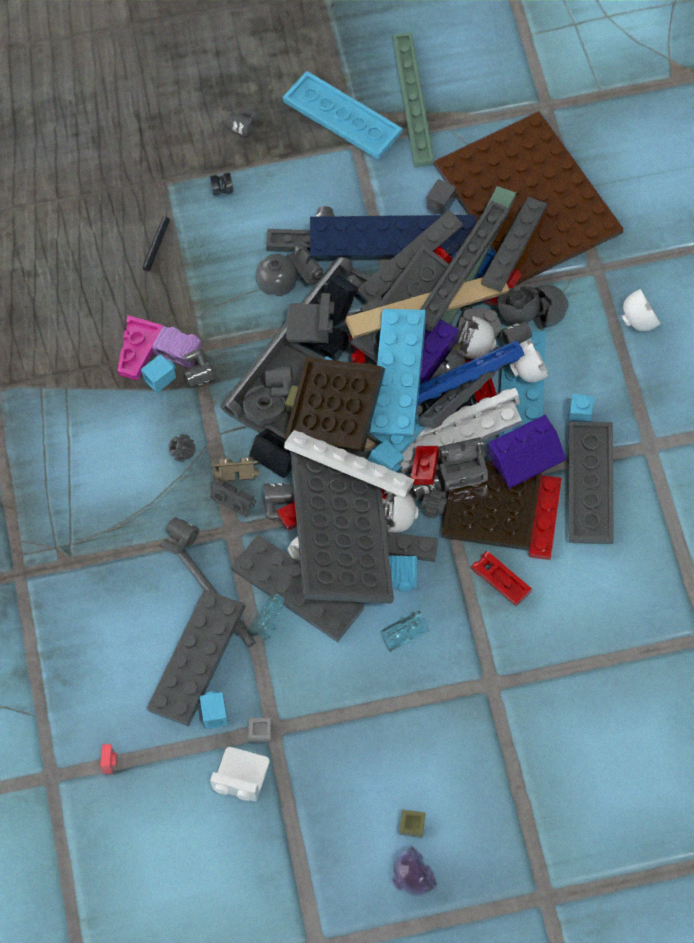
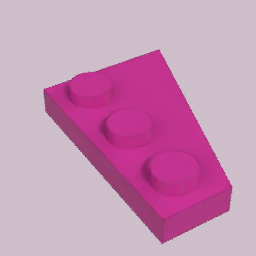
(137, 346)

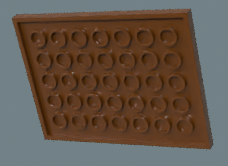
(534, 165)

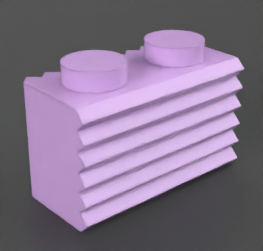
(174, 345)

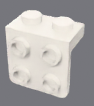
(240, 774)

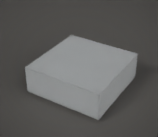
(260, 730)

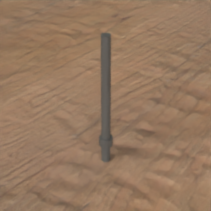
(204, 582)

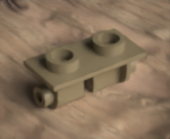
(244, 467)

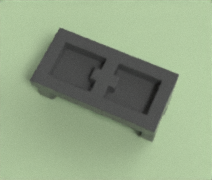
(464, 474)

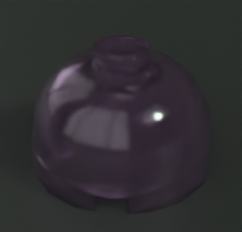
(412, 873)

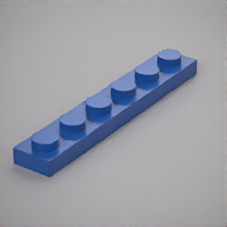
(470, 371)

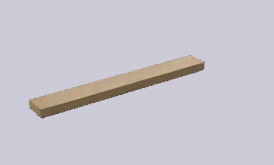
(370, 320)

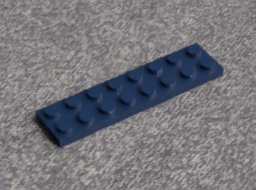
(376, 235)

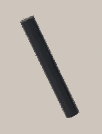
(156, 243)

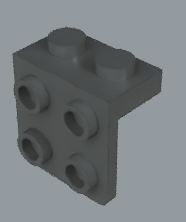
(310, 321)

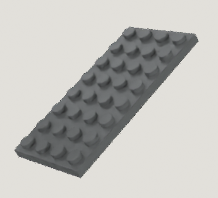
(340, 534)

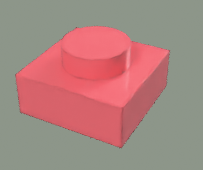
(108, 759)

